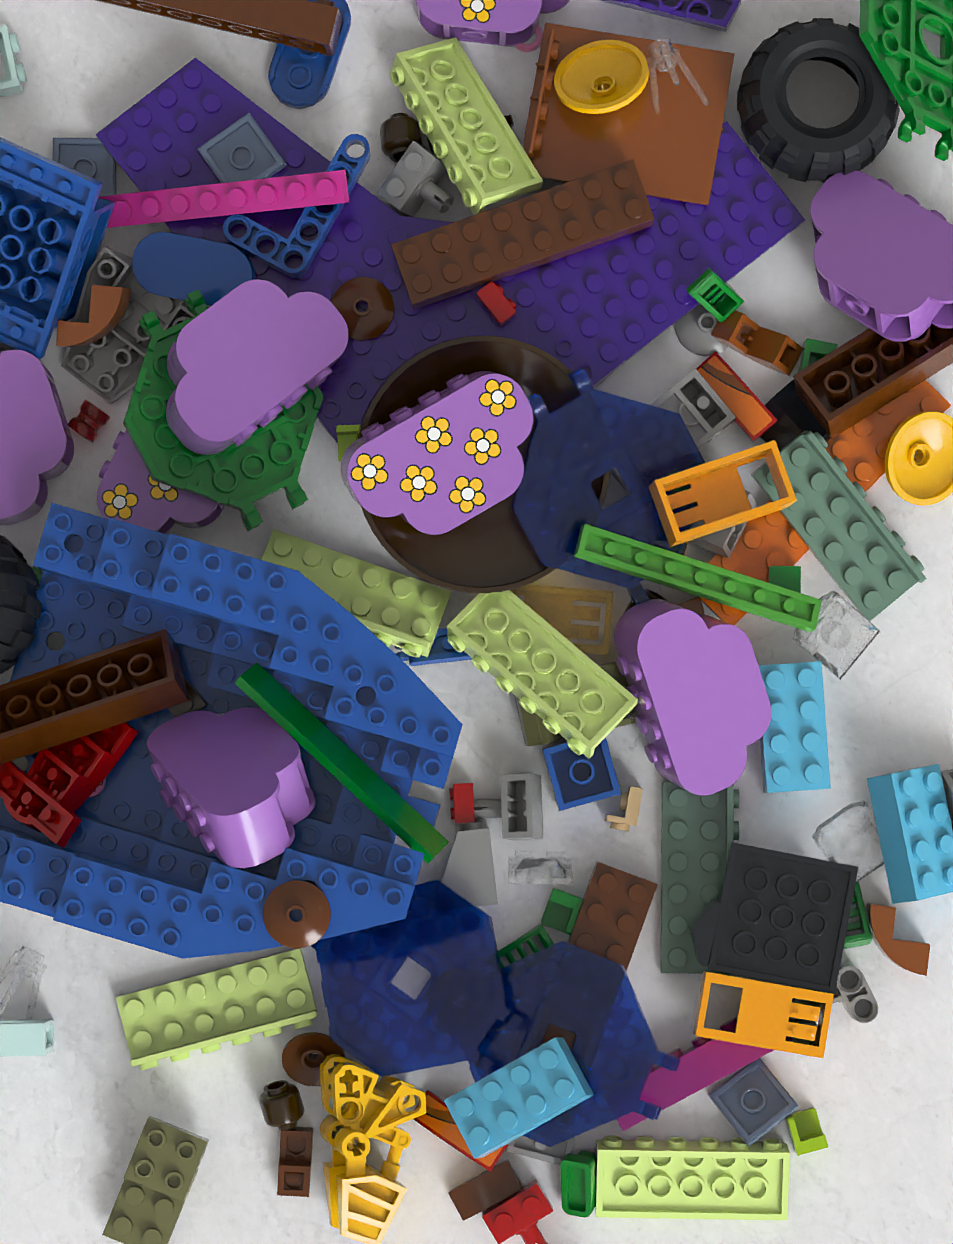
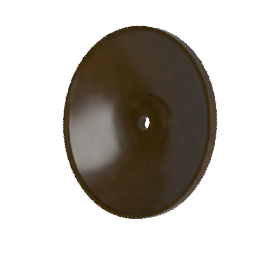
(490, 548)

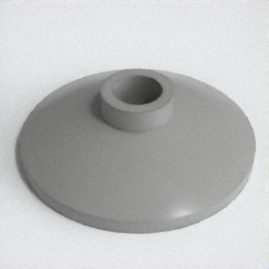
(695, 336)

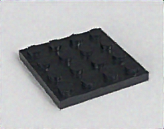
(783, 918)

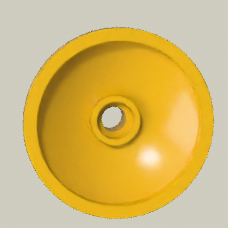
(601, 76)
(930, 474)

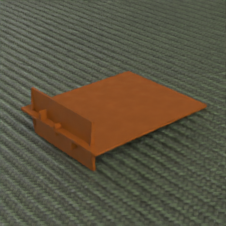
(670, 149)

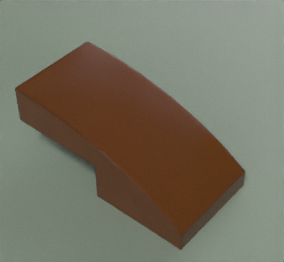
(295, 1162)
(485, 1190)

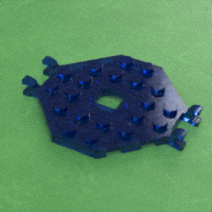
(578, 446)
(453, 1009)
(612, 1040)

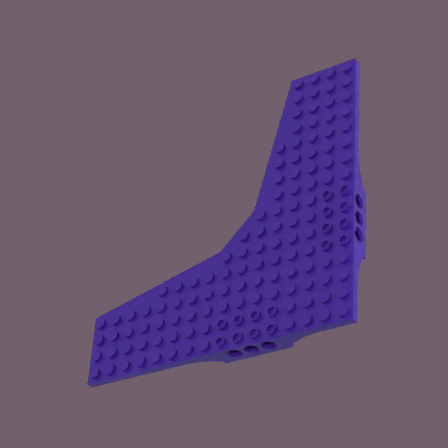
(580, 309)

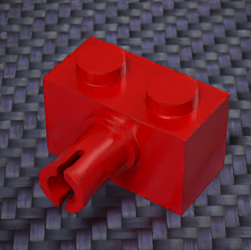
(519, 1215)

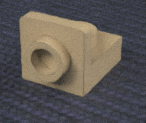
(630, 804)

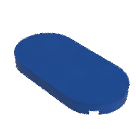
(305, 74)
(181, 264)

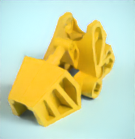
(357, 1195)

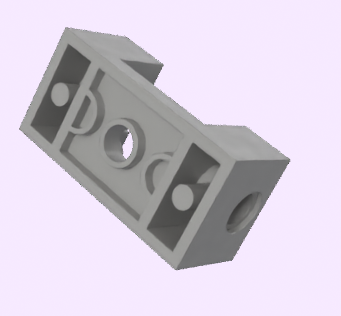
(699, 408)

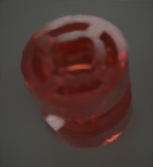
(91, 414)

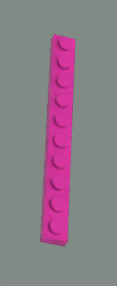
(229, 198)

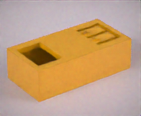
(718, 494)
(766, 1013)

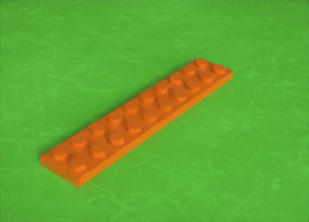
(862, 450)

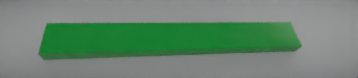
(341, 762)

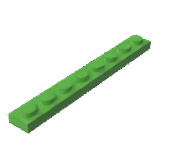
(697, 578)

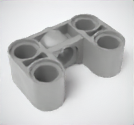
(848, 997)

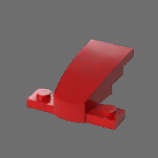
(62, 781)

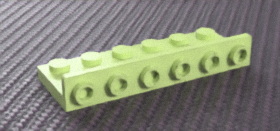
(463, 124)
(388, 603)
(540, 669)
(217, 1008)
(692, 1179)

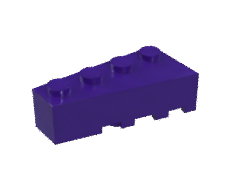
(705, 13)

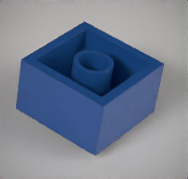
(580, 779)

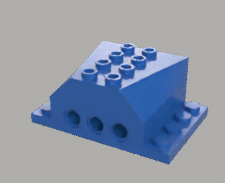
(47, 244)

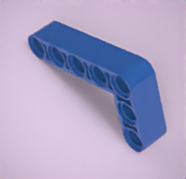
(310, 218)

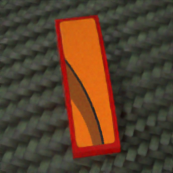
(749, 411)
(441, 1123)

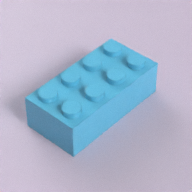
(796, 739)
(914, 832)
(518, 1097)

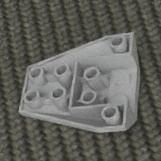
(114, 361)

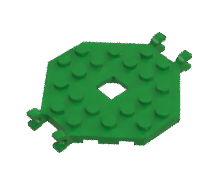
(911, 71)
(235, 475)

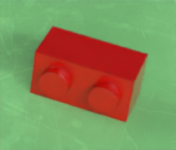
(496, 303)
(463, 803)

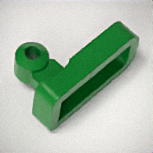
(578, 1183)

